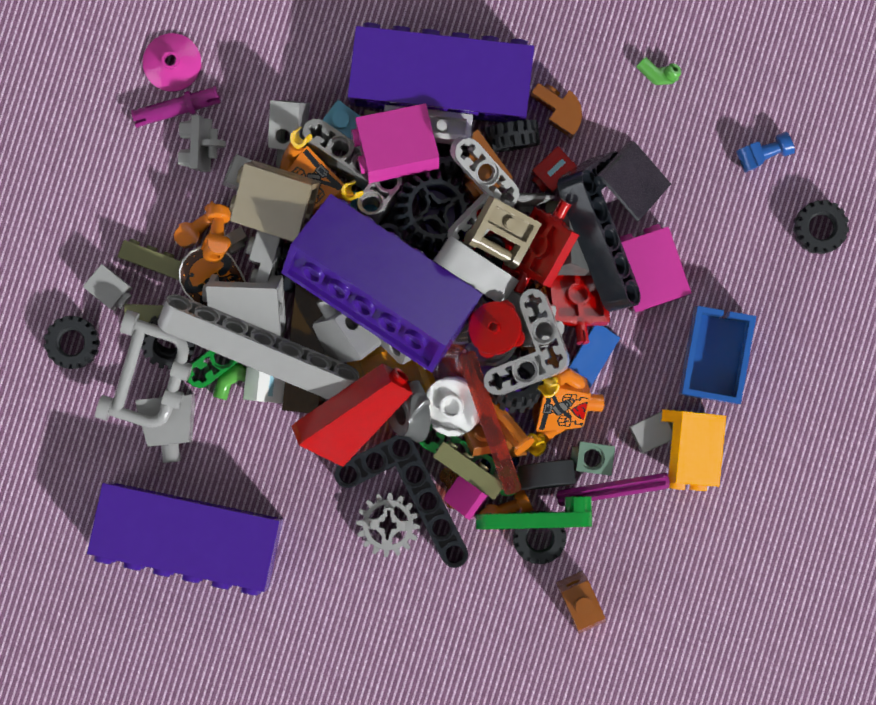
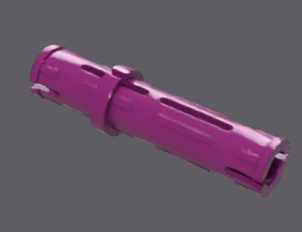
(173, 107)

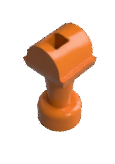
(190, 233)
(215, 243)
(520, 503)

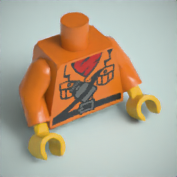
(308, 164)
(562, 407)

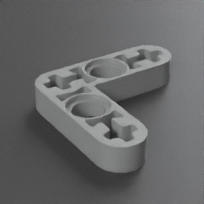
(504, 181)
(538, 358)

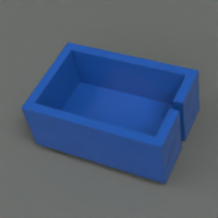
(717, 355)

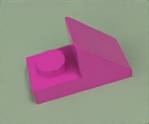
(465, 498)

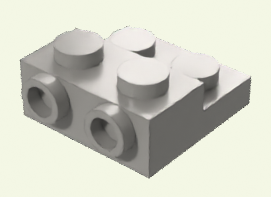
(264, 252)

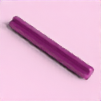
(617, 488)

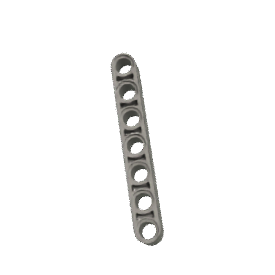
(255, 347)

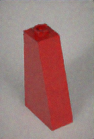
(353, 415)

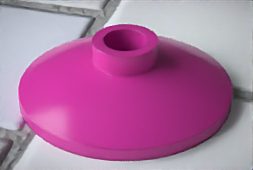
(180, 74)

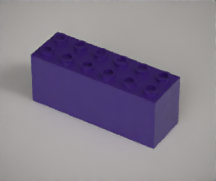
(442, 71)
(380, 282)
(184, 538)

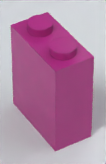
(395, 143)
(655, 267)

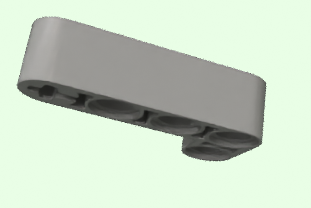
(347, 167)

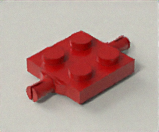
(548, 247)
(577, 304)

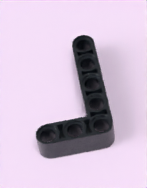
(598, 234)
(415, 490)

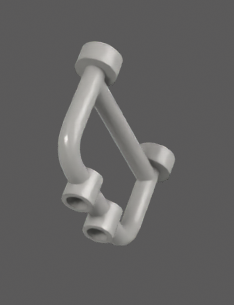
(171, 398)

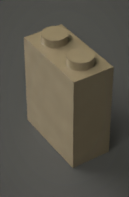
(273, 200)

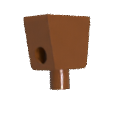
(581, 602)

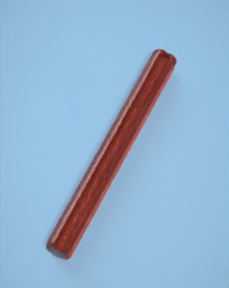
(490, 422)

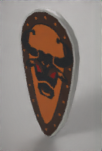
(196, 272)

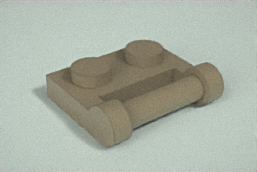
(507, 223)

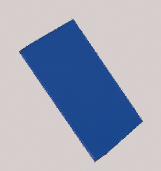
(593, 356)

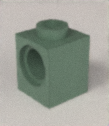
(605, 463)

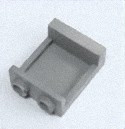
(248, 301)

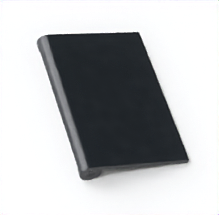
(633, 180)

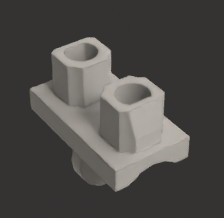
(202, 144)

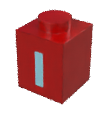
(551, 169)

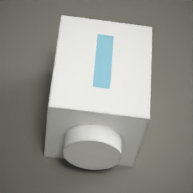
(262, 387)

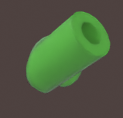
(659, 75)
(231, 376)

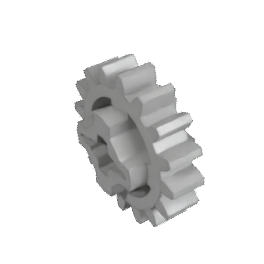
(374, 523)

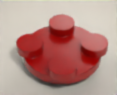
(495, 328)

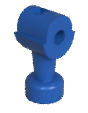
(755, 154)

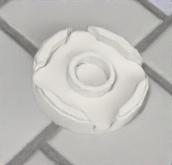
(452, 406)

